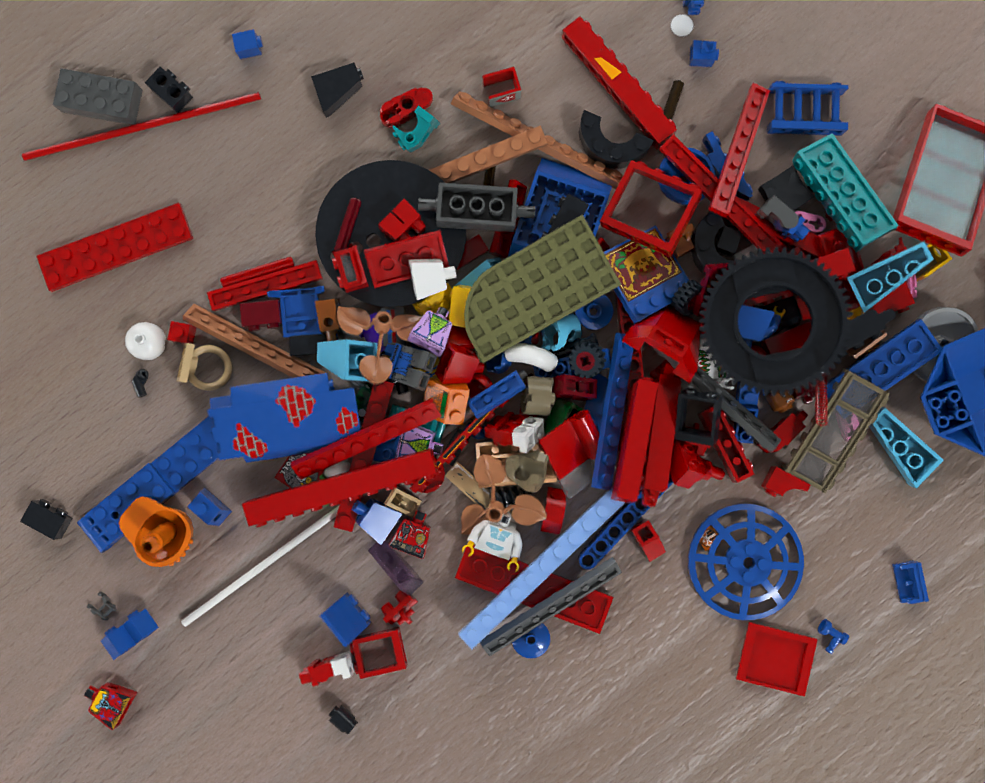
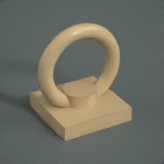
(189, 363)

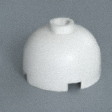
(145, 341)

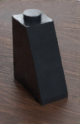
(337, 86)

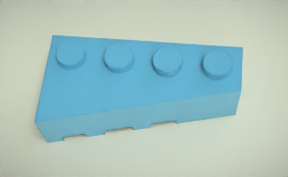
(907, 451)

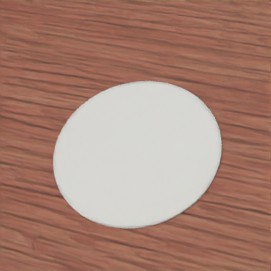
(681, 25)

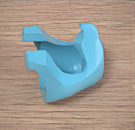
(567, 329)

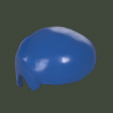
(498, 364)

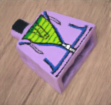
(432, 331)
(418, 440)

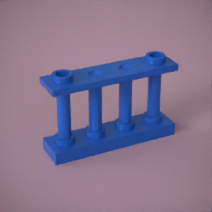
(798, 125)

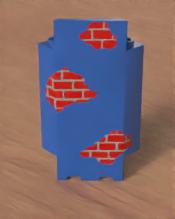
(282, 418)

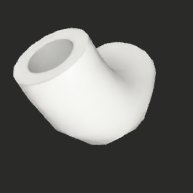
(532, 355)

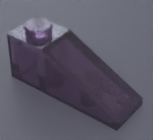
(396, 567)

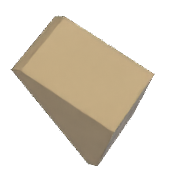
(402, 501)

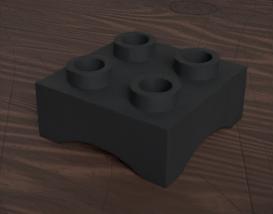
(788, 188)

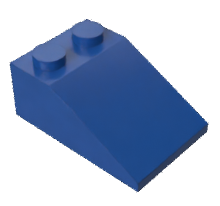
(346, 618)

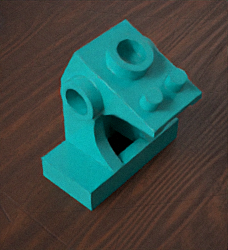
(425, 126)

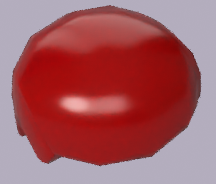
(478, 384)

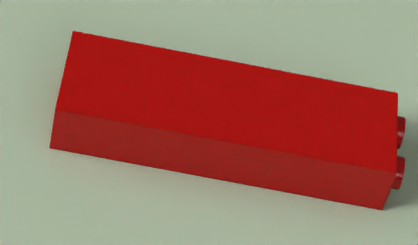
(634, 440)

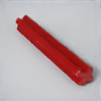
(257, 271)

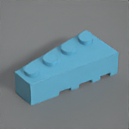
(884, 277)

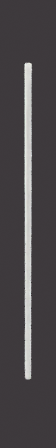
(288, 546)

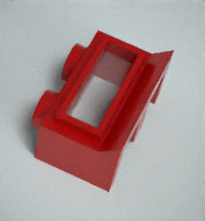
(350, 269)

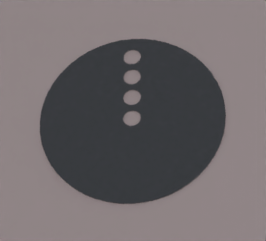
(380, 189)

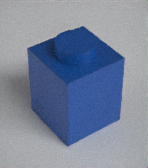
(247, 44)

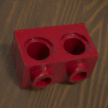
(575, 387)

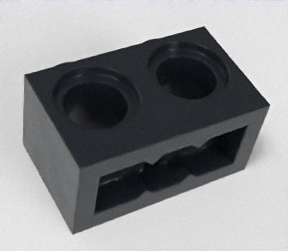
(169, 89)

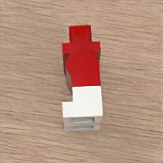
(516, 431)
(320, 671)

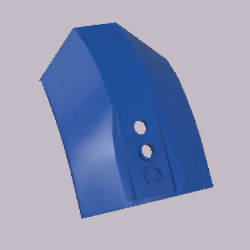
(957, 393)

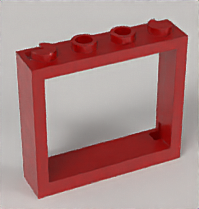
(639, 236)

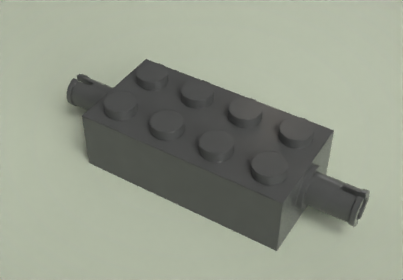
(476, 207)

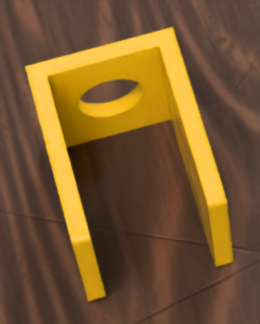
(941, 259)

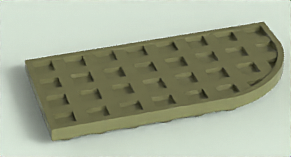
(536, 288)

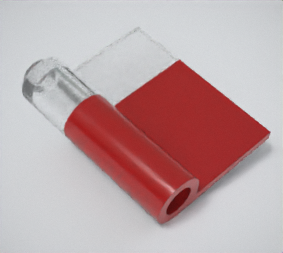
(573, 452)

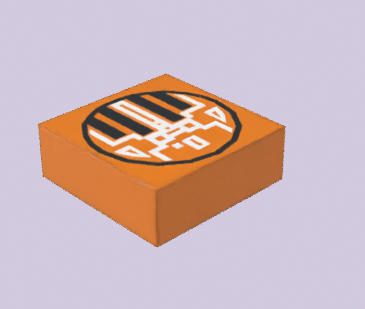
(707, 538)

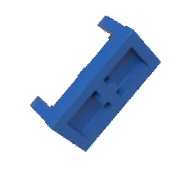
(910, 582)

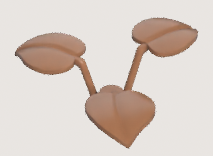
(354, 320)
(526, 510)

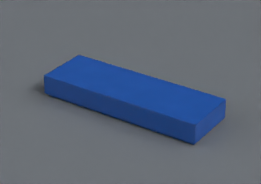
(496, 394)

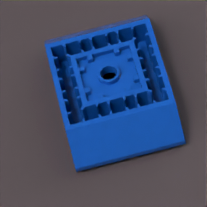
(548, 187)

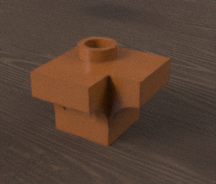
(685, 244)

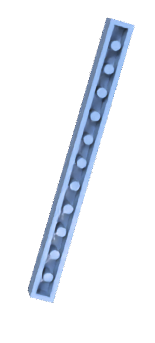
(539, 569)

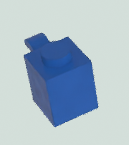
(703, 53)

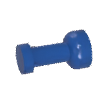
(825, 628)

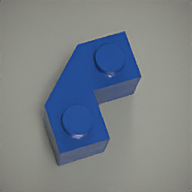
(129, 634)

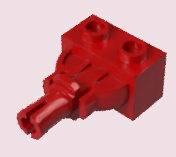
(690, 468)

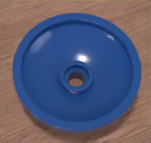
(670, 170)

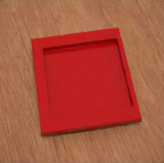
(776, 659)

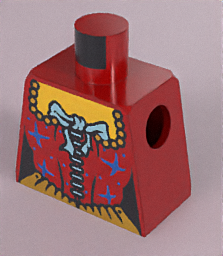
(110, 703)

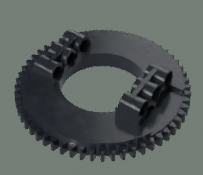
(768, 275)

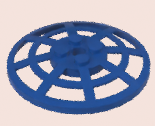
(735, 557)

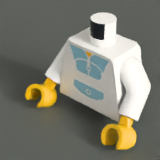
(497, 539)

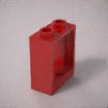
(399, 650)

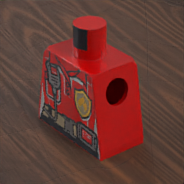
(412, 536)

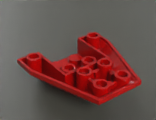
(672, 335)

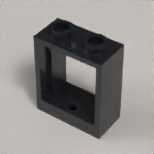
(695, 435)

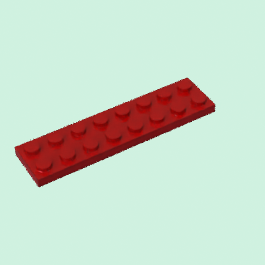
(114, 247)
(493, 575)

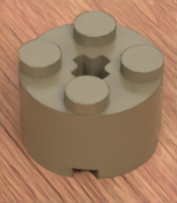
(537, 396)

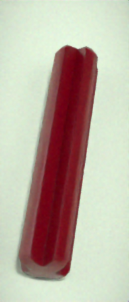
(348, 224)

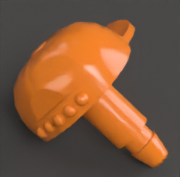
(157, 531)

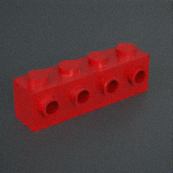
(727, 447)

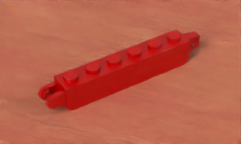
(661, 436)

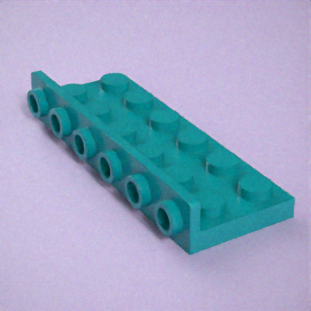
(844, 192)

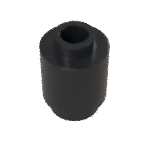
(342, 719)

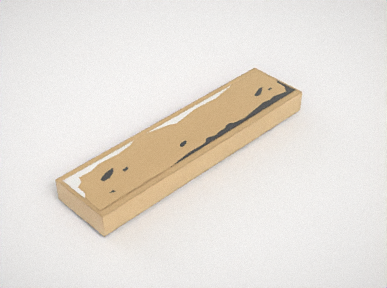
(468, 485)

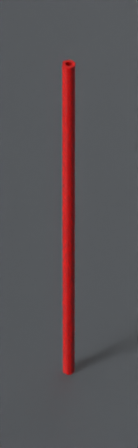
(141, 126)

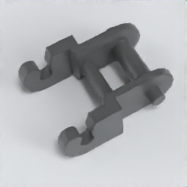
(105, 598)

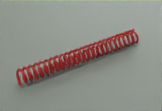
(822, 406)

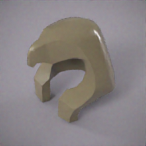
(527, 470)

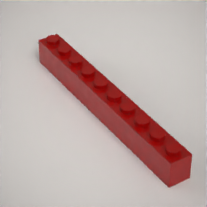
(340, 487)

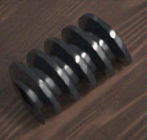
(508, 495)

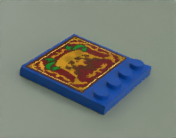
(645, 277)

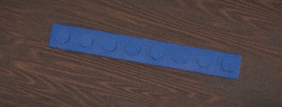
(612, 414)

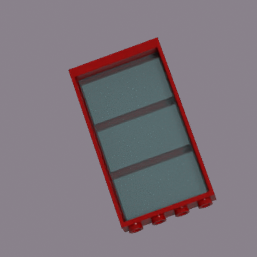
(945, 182)

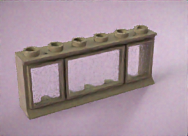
(828, 447)

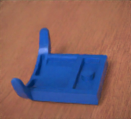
(299, 310)

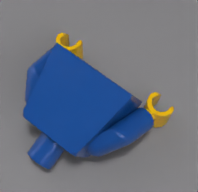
(758, 323)

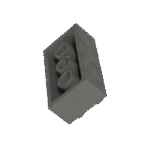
(97, 96)

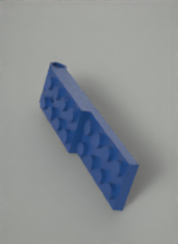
(155, 480)

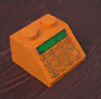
(450, 400)

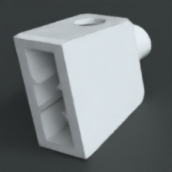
(429, 276)

